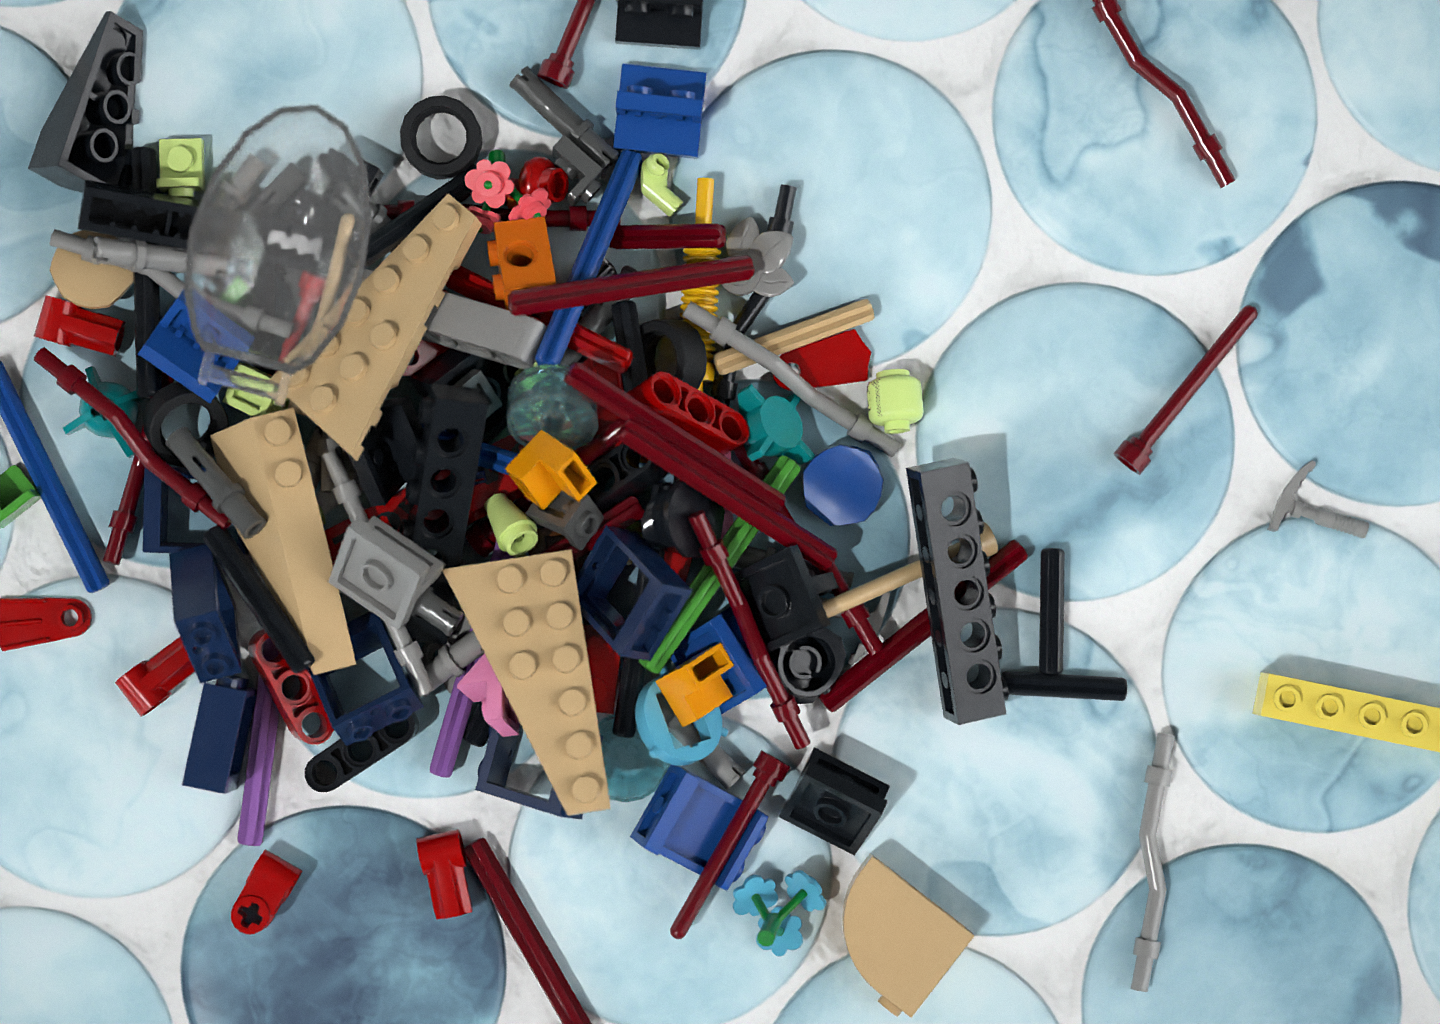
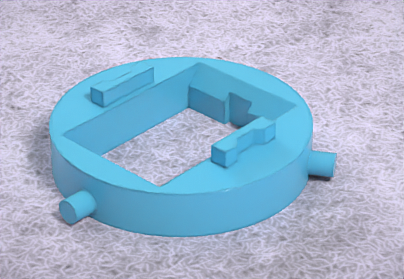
(656, 734)

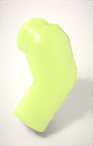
(654, 184)

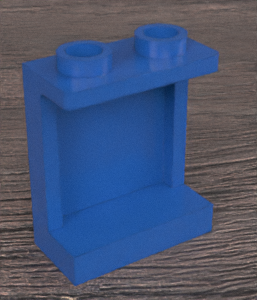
(689, 820)

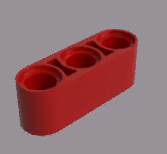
(693, 411)
(294, 708)

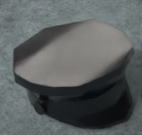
(667, 522)
(810, 665)

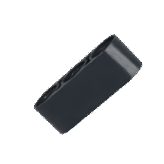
(629, 477)
(348, 765)

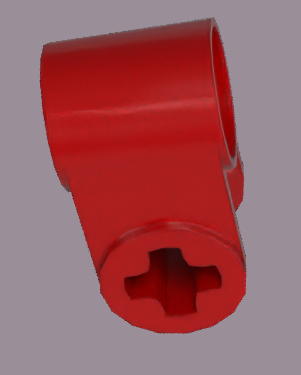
(266, 886)

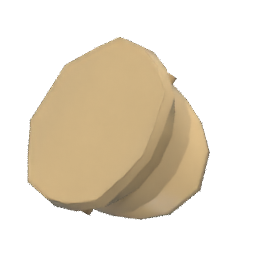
(88, 283)

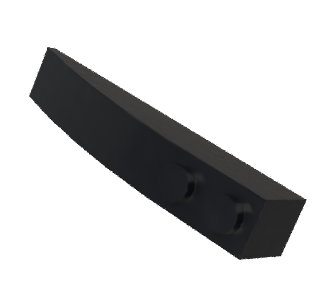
(136, 214)

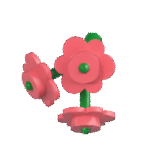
(491, 186)

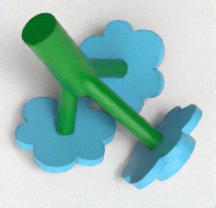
(778, 929)

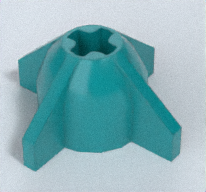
(95, 421)
(773, 426)

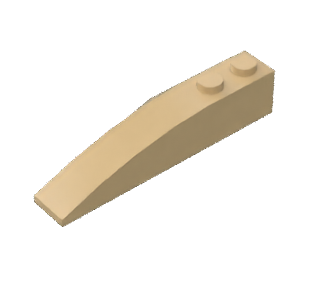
(292, 548)

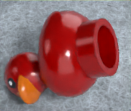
(540, 173)

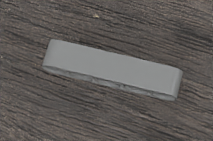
(483, 330)

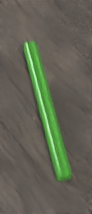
(706, 583)

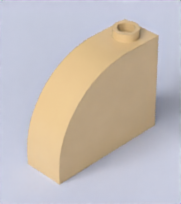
(898, 937)

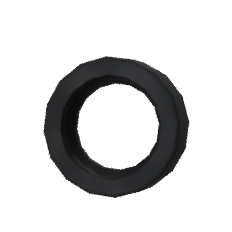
(416, 116)
(688, 346)
(169, 399)

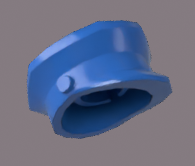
(842, 485)

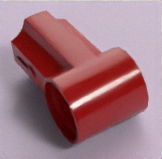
(70, 324)
(151, 681)
(444, 862)

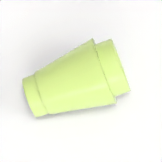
(511, 527)

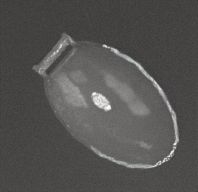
(278, 248)

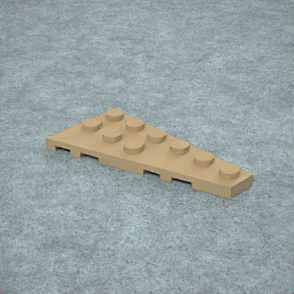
(383, 328)
(536, 645)

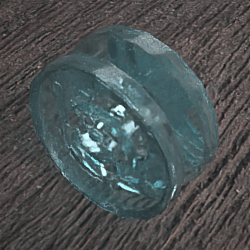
(545, 402)
(629, 783)

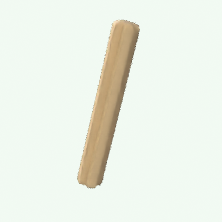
(799, 334)

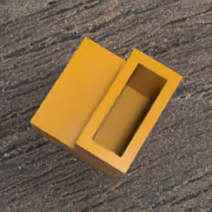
(547, 469)
(697, 684)

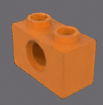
(521, 255)

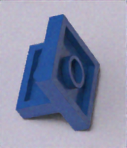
(659, 111)
(177, 352)
(743, 677)

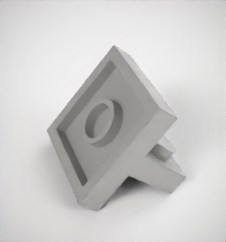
(383, 570)

